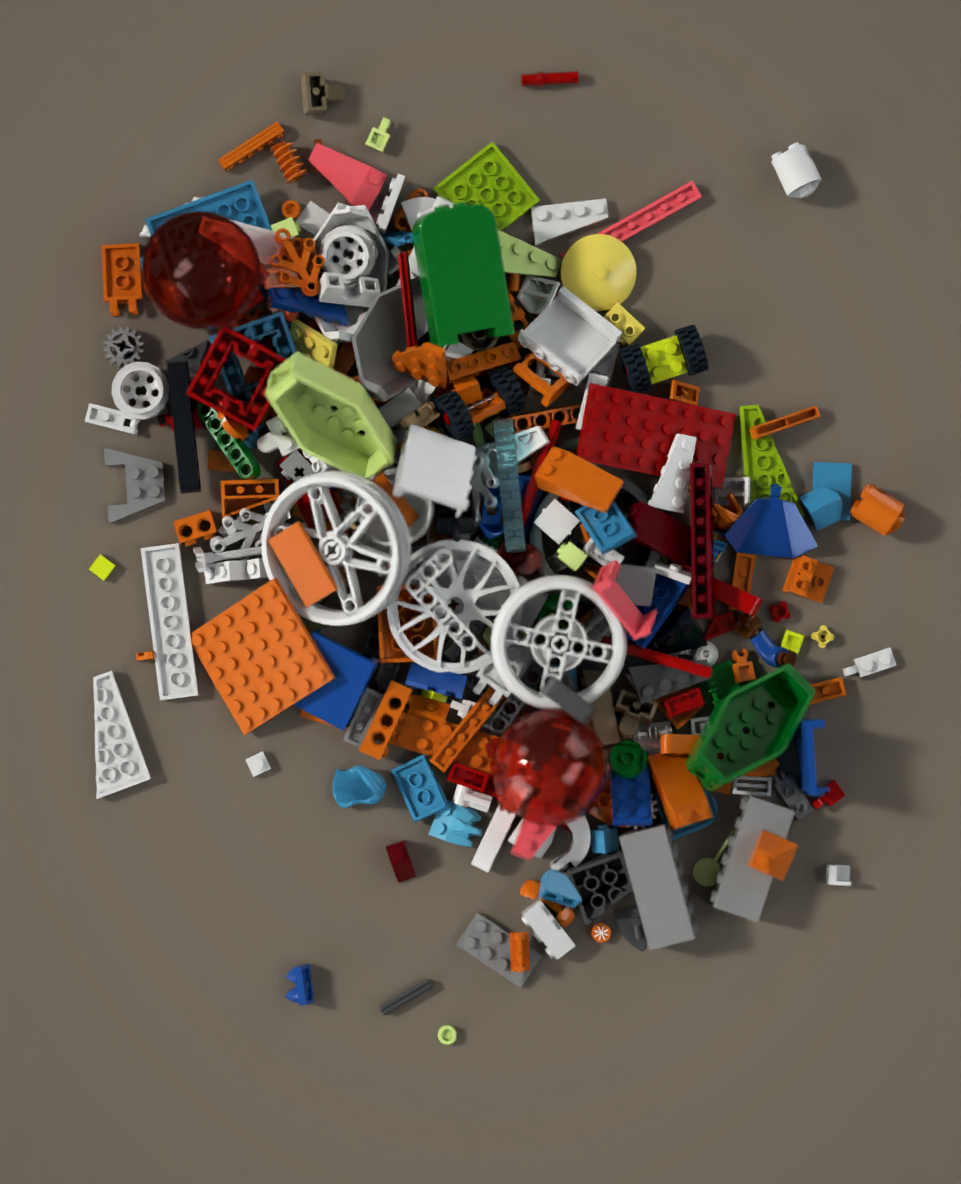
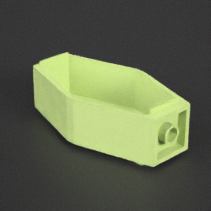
(329, 432)

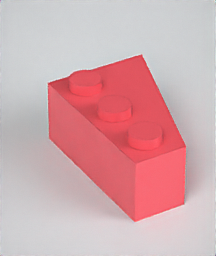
(530, 839)

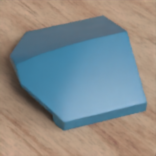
(822, 506)

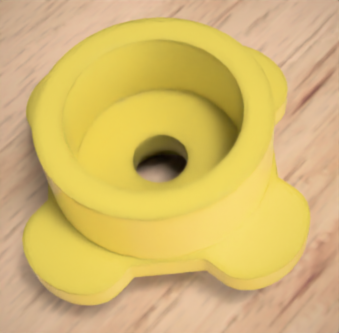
(822, 641)

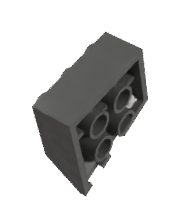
(600, 883)

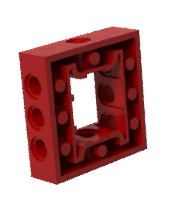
(203, 387)

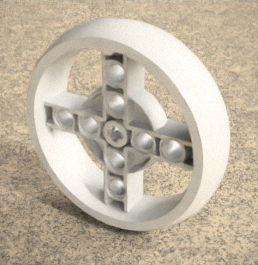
(504, 632)

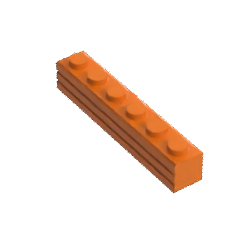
(251, 146)
(784, 422)

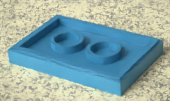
(837, 478)
(606, 529)
(420, 788)

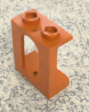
(550, 392)

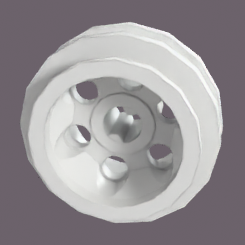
(360, 237)
(124, 378)

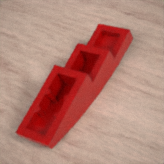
(472, 779)

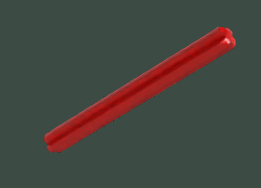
(407, 298)
(532, 488)
(664, 659)

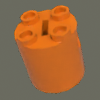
(878, 510)

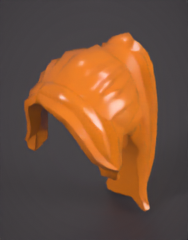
(725, 516)

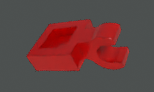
(829, 797)

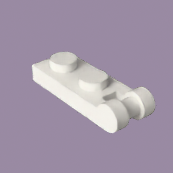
(110, 419)

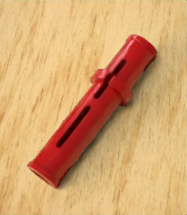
(549, 78)

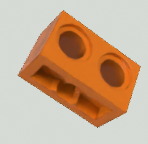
(195, 523)

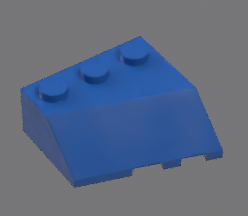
(443, 682)

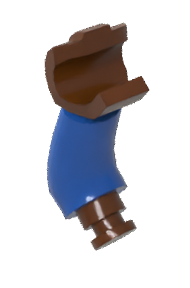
(769, 651)

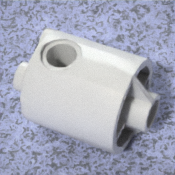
(796, 171)

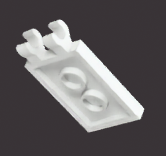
(519, 659)

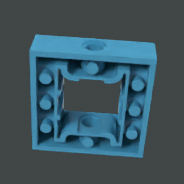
(273, 326)

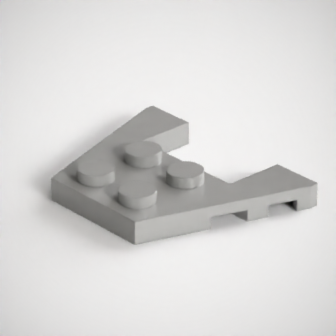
(143, 483)

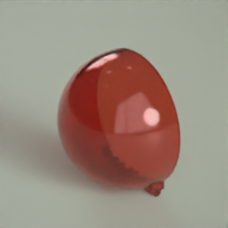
(201, 270)
(548, 767)

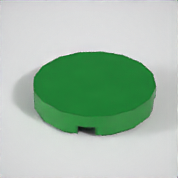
(627, 759)

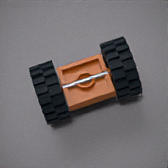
(500, 395)

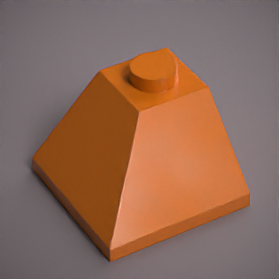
(772, 855)

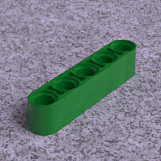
(233, 447)

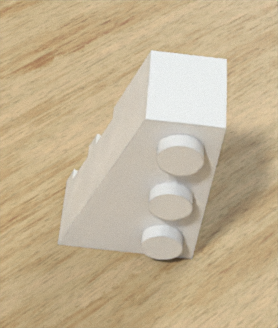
(547, 929)

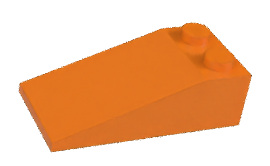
(577, 480)
(678, 791)

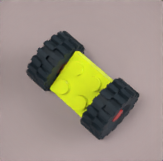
(663, 359)

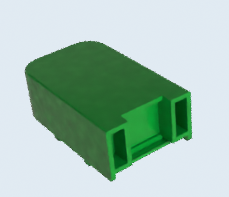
(461, 273)

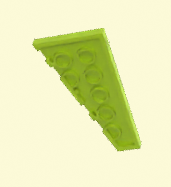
(762, 460)

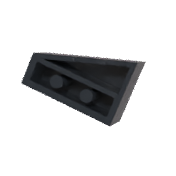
(678, 634)

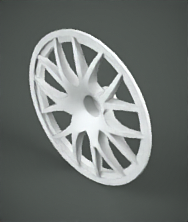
(464, 611)

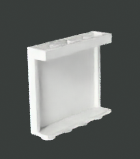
(570, 337)
(435, 468)

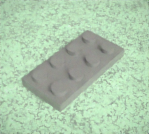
(492, 947)

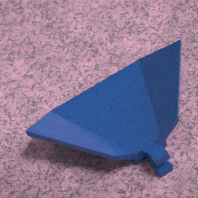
(771, 528)

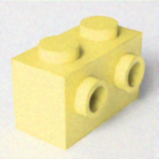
(626, 323)

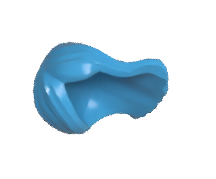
(358, 786)

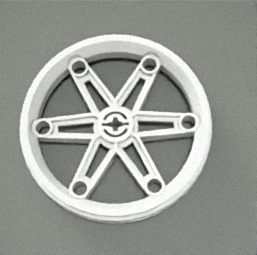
(395, 526)

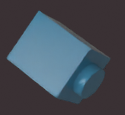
(604, 839)

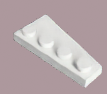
(675, 475)

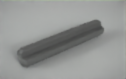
(406, 997)

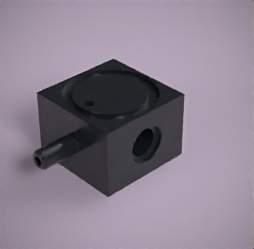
(447, 523)

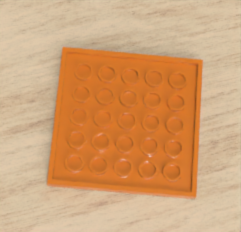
(260, 656)

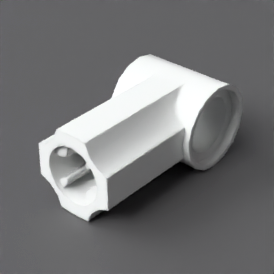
(468, 797)

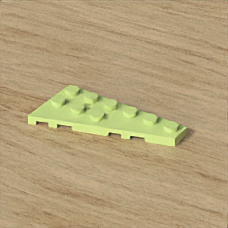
(526, 259)

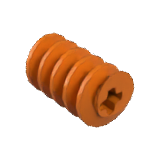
(288, 161)

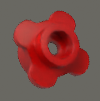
(784, 611)

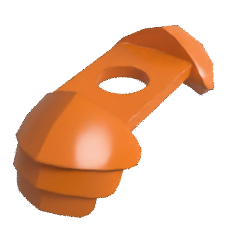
(565, 914)

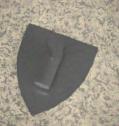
(631, 927)

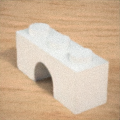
(357, 294)

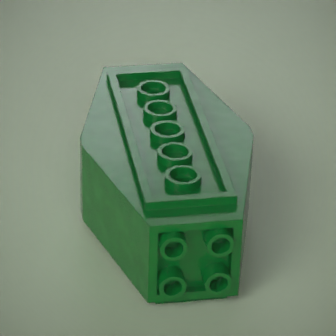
(767, 728)

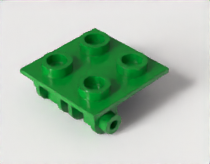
(720, 685)

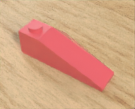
(354, 179)

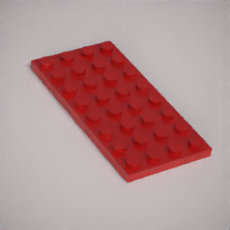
(639, 429)

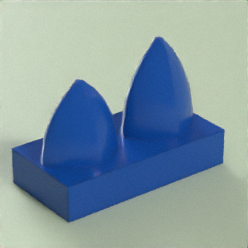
(302, 978)

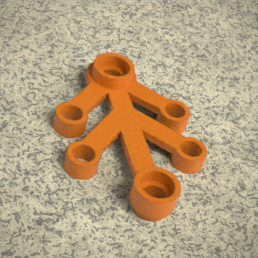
(298, 265)

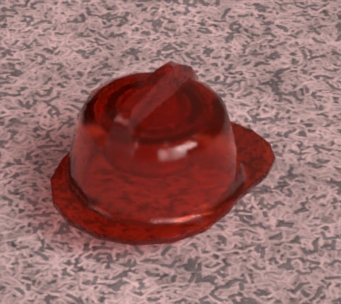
(521, 562)

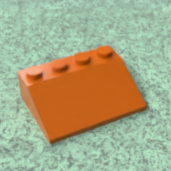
(389, 649)

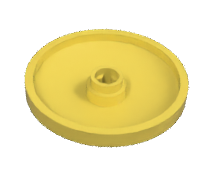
(599, 271)

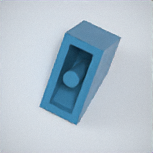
(558, 889)

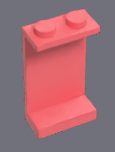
(620, 604)

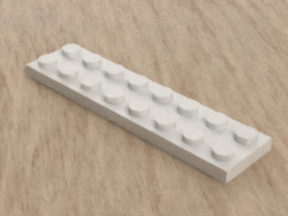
(169, 621)

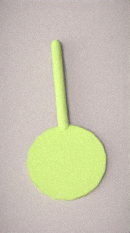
(706, 868)

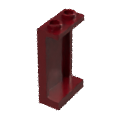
(660, 532)

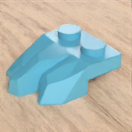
(456, 825)

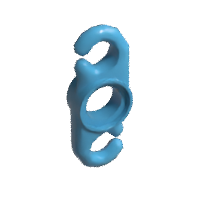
(398, 238)

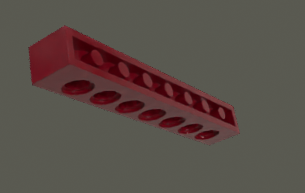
(702, 541)

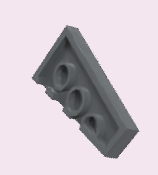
(660, 680)

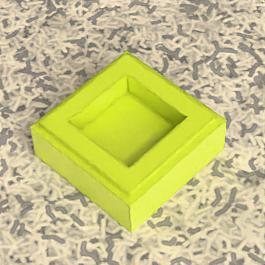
(102, 567)
(792, 641)

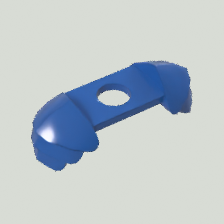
(491, 524)

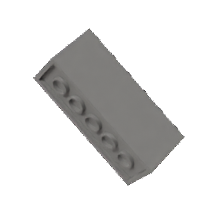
(659, 885)
(739, 886)

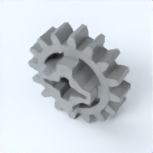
(125, 338)

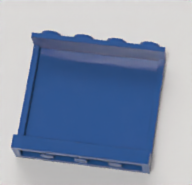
(340, 697)
(806, 757)

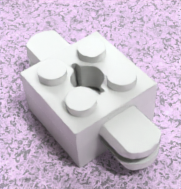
(277, 438)

